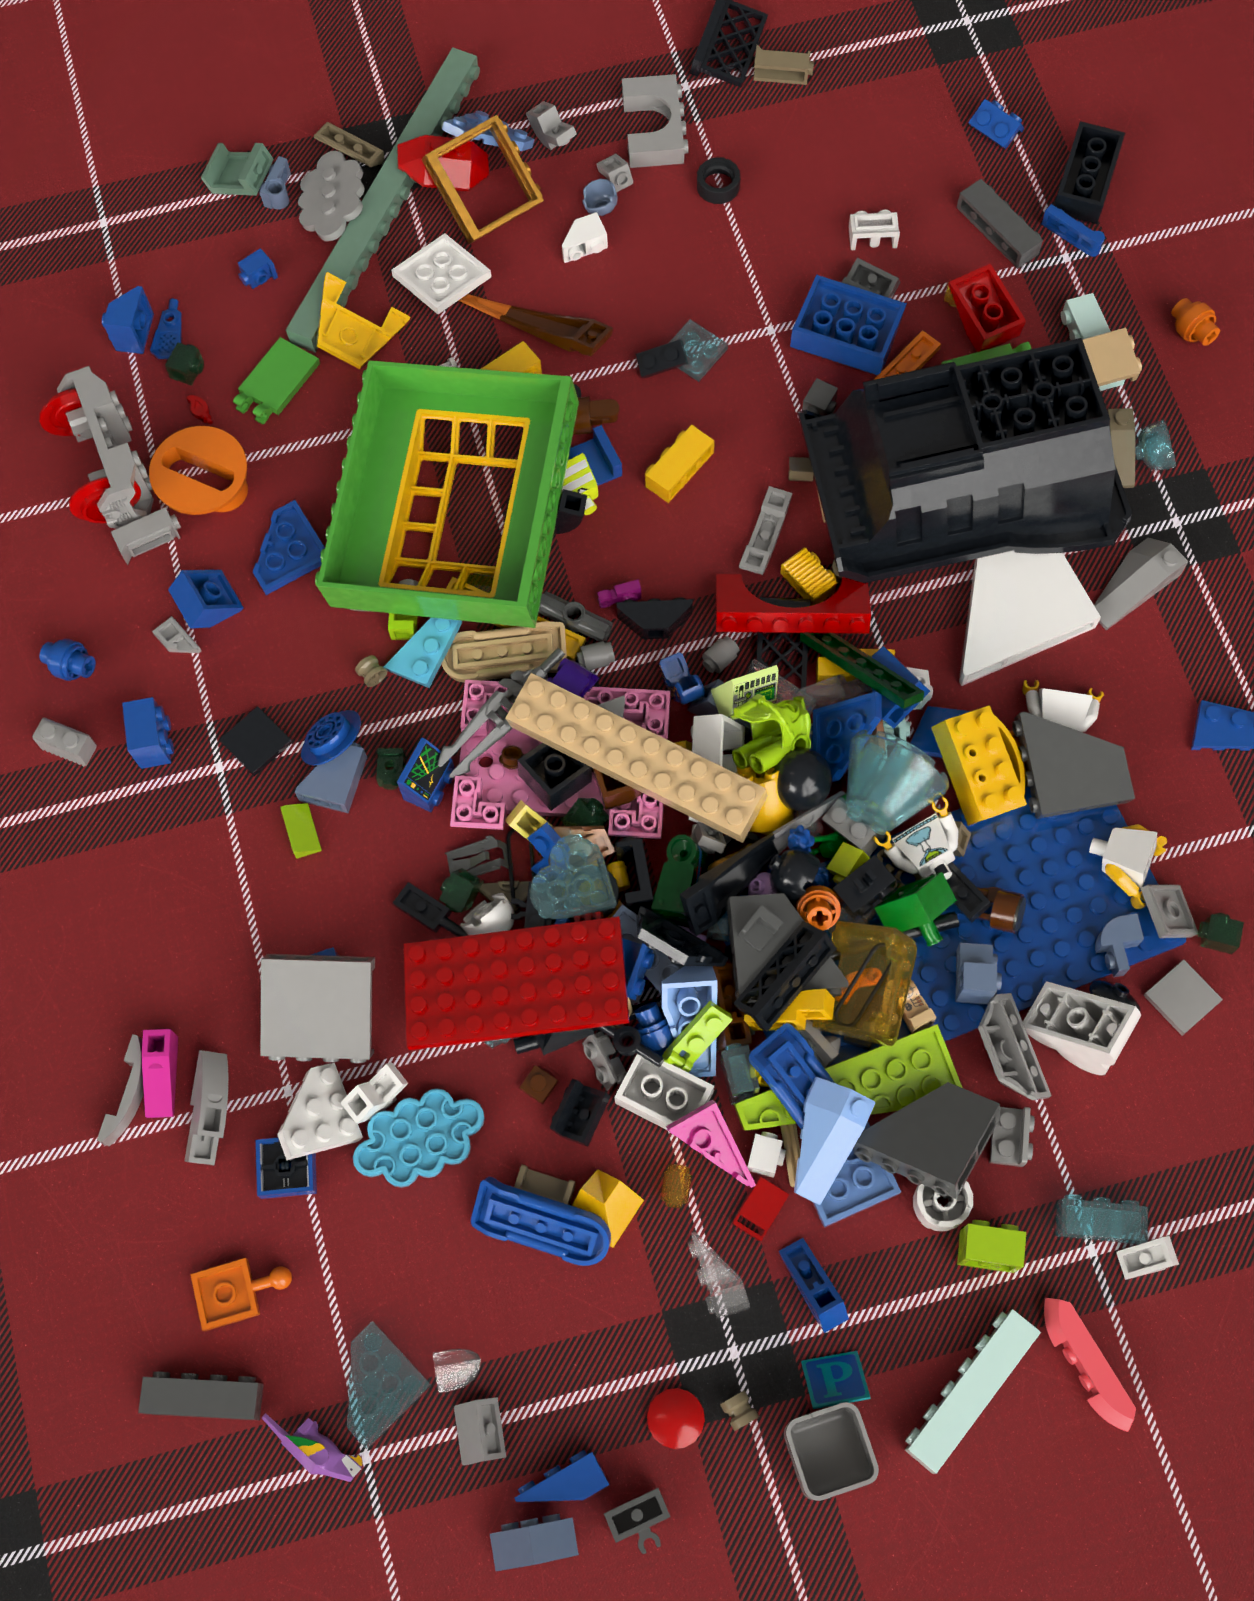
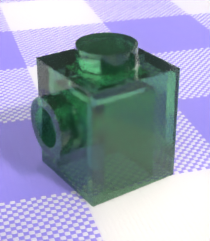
(185, 363)
(586, 813)
(460, 890)
(1220, 933)

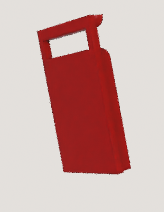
(761, 1207)

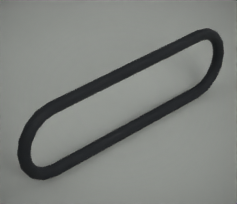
(510, 862)
(852, 985)

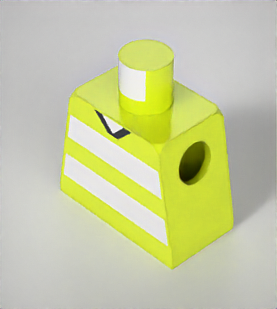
(581, 480)

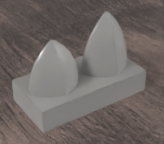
(824, 1047)

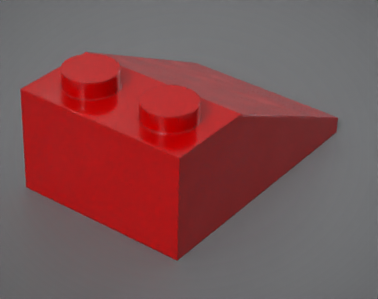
(986, 308)

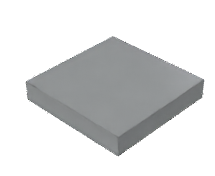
(1169, 911)
(1182, 997)

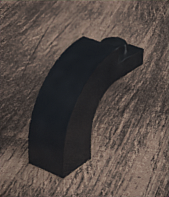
(569, 513)

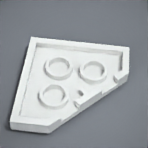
(317, 1117)

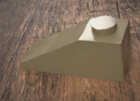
(1123, 443)

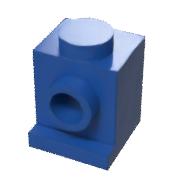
(256, 269)

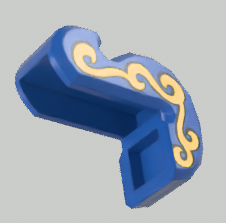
(682, 685)

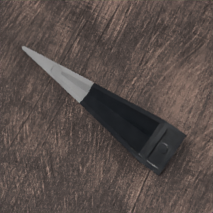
(707, 899)

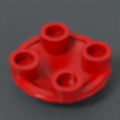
(675, 1418)

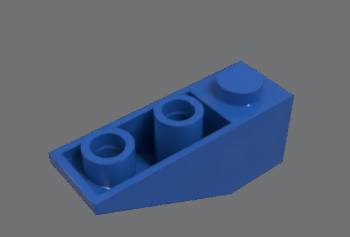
(574, 1482)

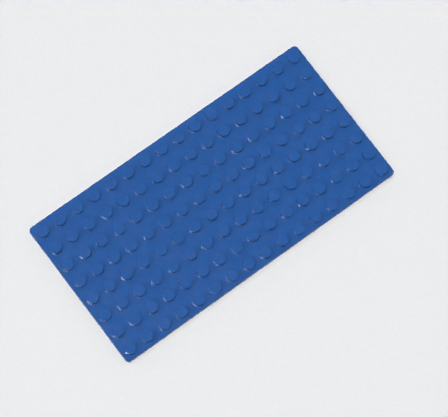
(1063, 914)

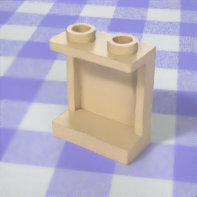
(1113, 357)

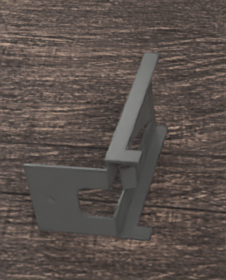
(475, 848)

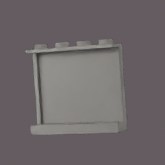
(316, 1007)

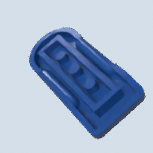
(788, 1068)
(540, 1223)

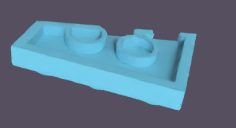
(425, 651)

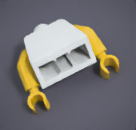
(1128, 858)

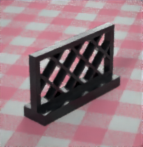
(710, 35)

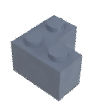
(976, 973)
(533, 1542)

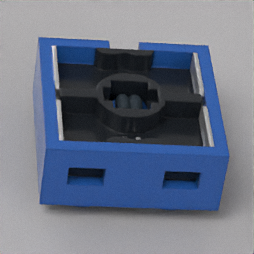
(280, 1176)

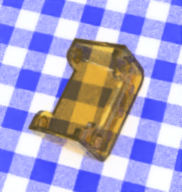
(885, 1012)

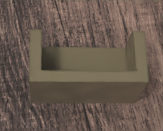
(545, 1185)

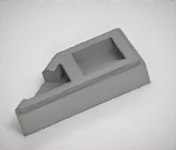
(175, 637)

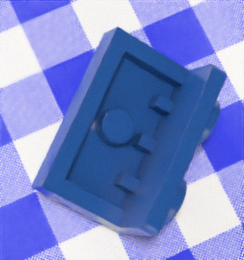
(995, 123)

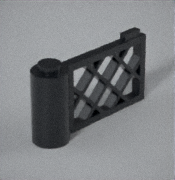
(785, 602)

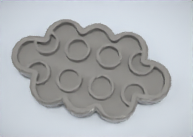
(331, 195)

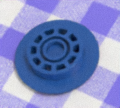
(330, 737)

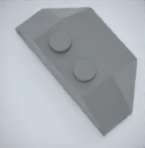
(1011, 1049)

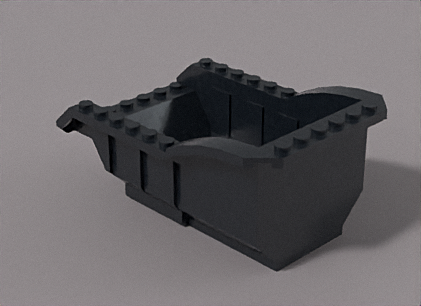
(968, 464)

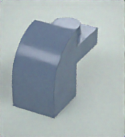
(1115, 937)

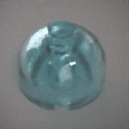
(1155, 447)

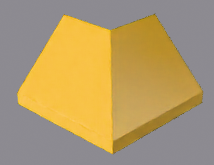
(610, 1201)

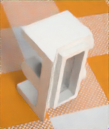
(873, 227)

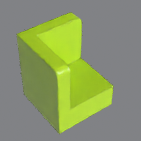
(402, 626)

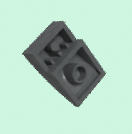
(872, 279)

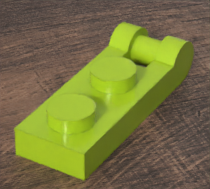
(697, 1036)

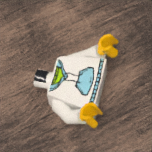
(925, 846)

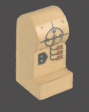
(916, 1011)

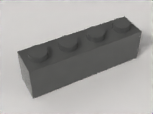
(999, 223)
(201, 1397)

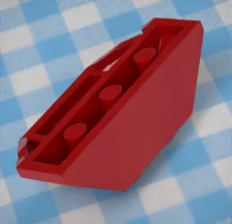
(464, 165)

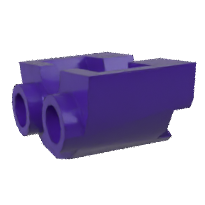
(574, 678)

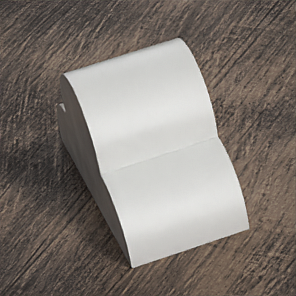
(1081, 1026)

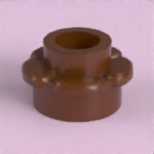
(510, 756)

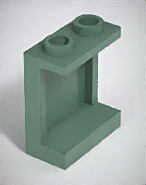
(237, 171)

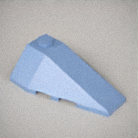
(829, 1132)

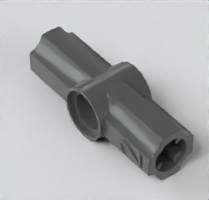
(587, 623)

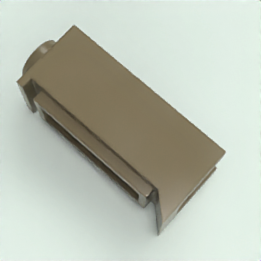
(782, 66)

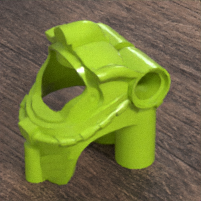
(774, 729)

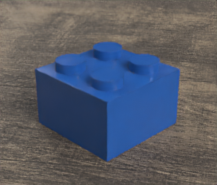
(147, 733)

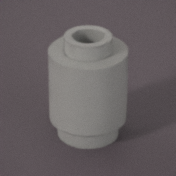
(596, 655)
(720, 655)

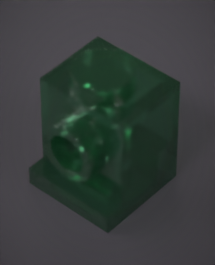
(390, 758)

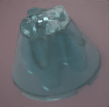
(889, 781)

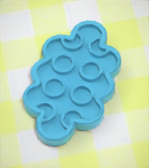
(418, 1138)

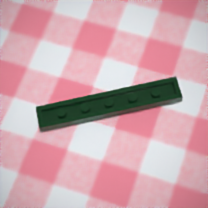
(864, 668)

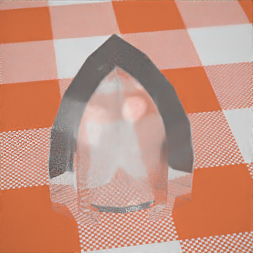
(455, 1368)

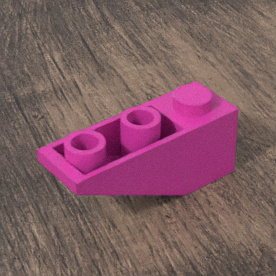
(159, 1072)

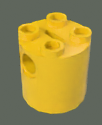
(773, 812)

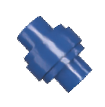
(67, 659)
(653, 1028)

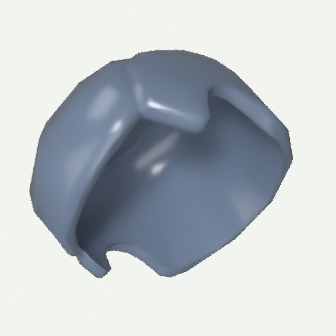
(600, 197)

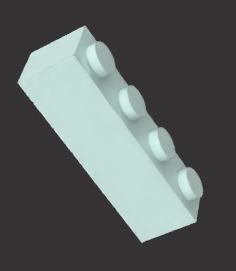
(1085, 321)

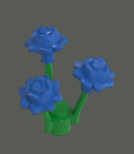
(802, 839)

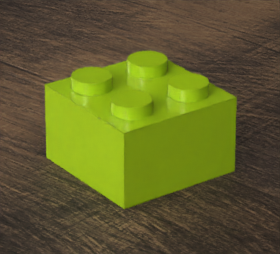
(991, 1247)

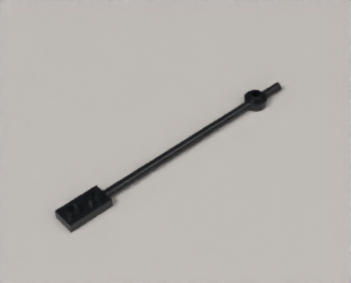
(435, 915)

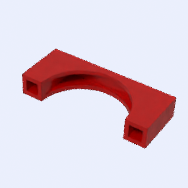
(743, 612)

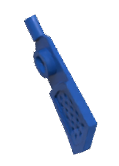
(168, 332)

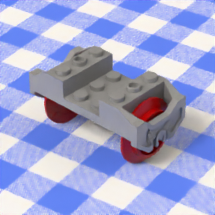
(91, 410)

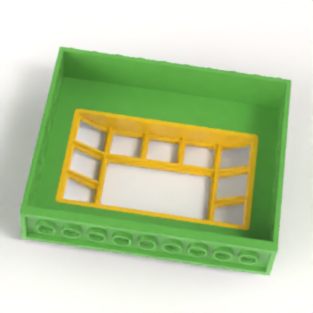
(383, 476)

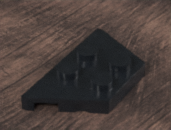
(675, 941)

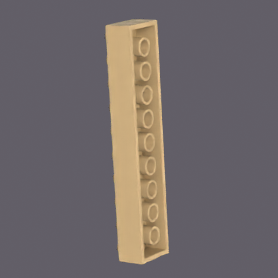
(637, 757)

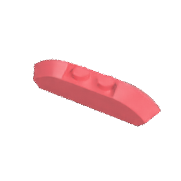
(1096, 1375)

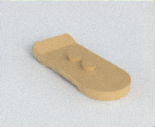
(503, 651)

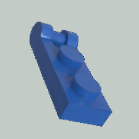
(1073, 231)

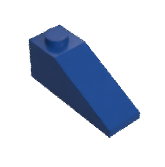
(814, 1285)

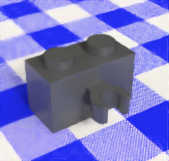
(637, 1517)

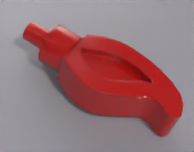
(199, 408)

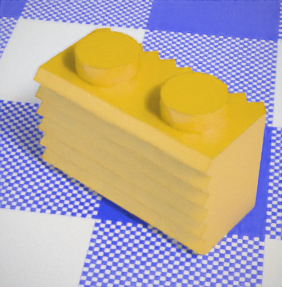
(809, 576)

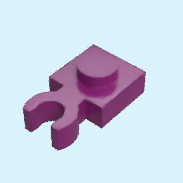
(620, 593)

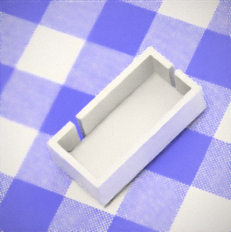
(714, 735)

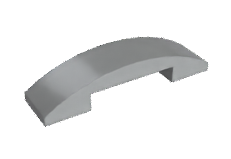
(766, 531)
(112, 1125)

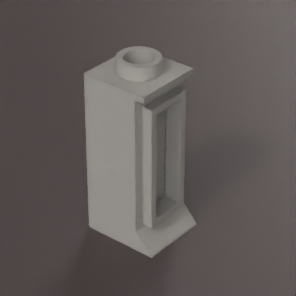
(146, 533)

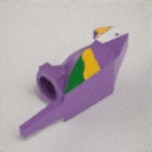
(317, 1451)

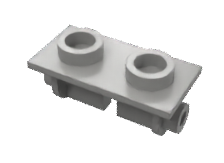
(608, 1071)

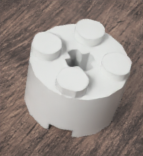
(938, 1217)

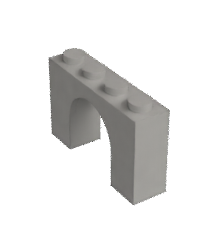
(658, 95)

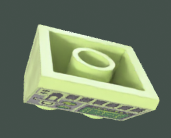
(745, 687)

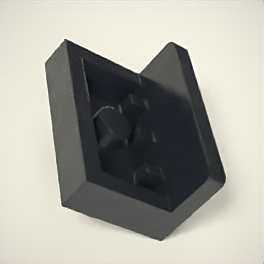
(579, 1112)

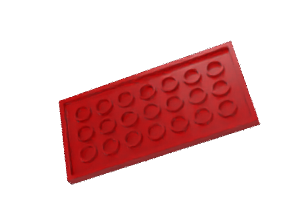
(515, 983)

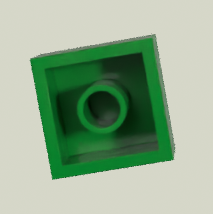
(917, 906)

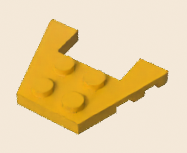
(349, 334)

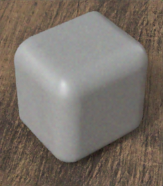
(831, 1451)

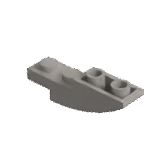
(209, 1109)

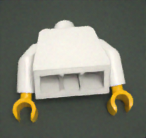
(1063, 707)

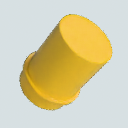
(619, 872)

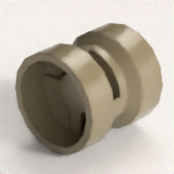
(739, 1410)

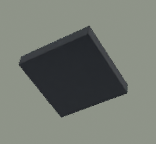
(255, 741)

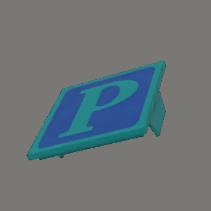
(835, 1379)

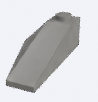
(1138, 578)

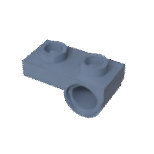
(273, 189)

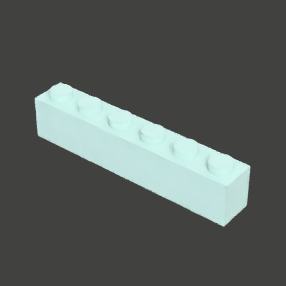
(971, 1391)

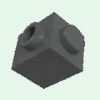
(821, 398)

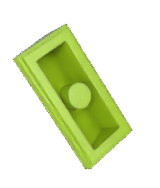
(301, 829)

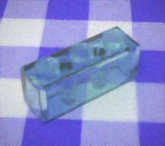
(1102, 1220)

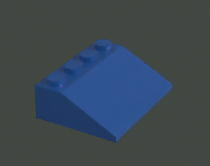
(847, 325)

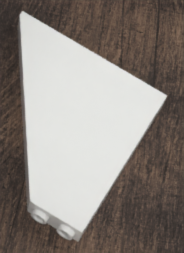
(1021, 609)

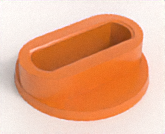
(207, 449)

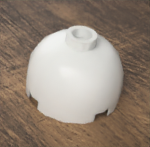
(489, 916)

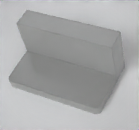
(479, 1431)

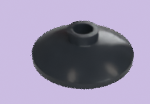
(1113, 991)

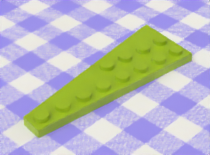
(885, 1074)

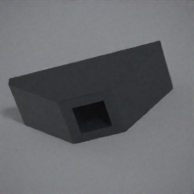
(654, 617)

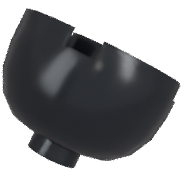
(792, 871)

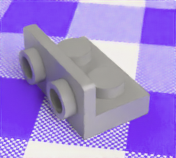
(1011, 1137)

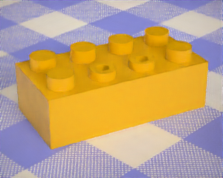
(993, 759)

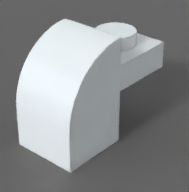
(374, 1095)

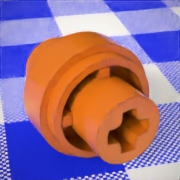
(1195, 321)
(819, 907)

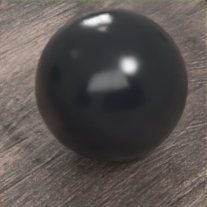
(803, 779)

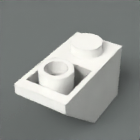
(584, 238)

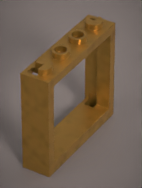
(511, 153)

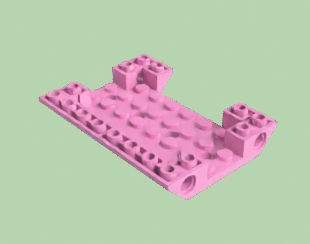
(490, 793)

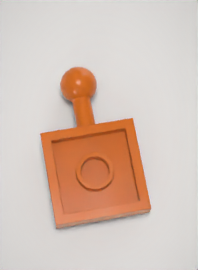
(228, 1292)

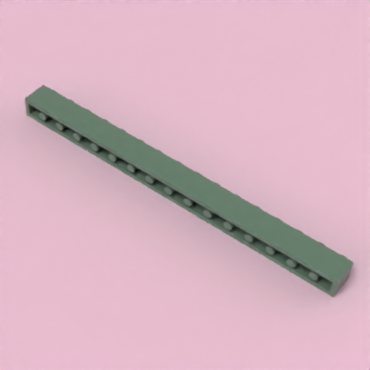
(384, 196)

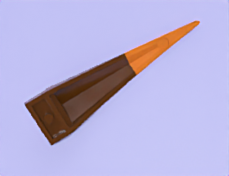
(563, 331)

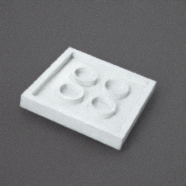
(441, 273)

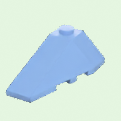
(682, 999)

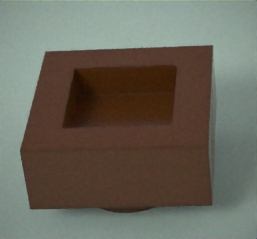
(538, 1084)

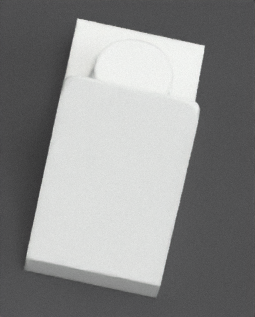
(1147, 1257)

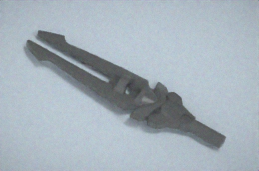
(488, 711)

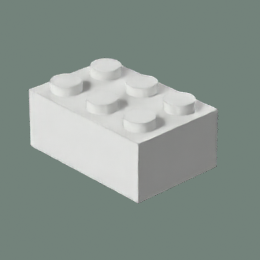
(661, 1092)

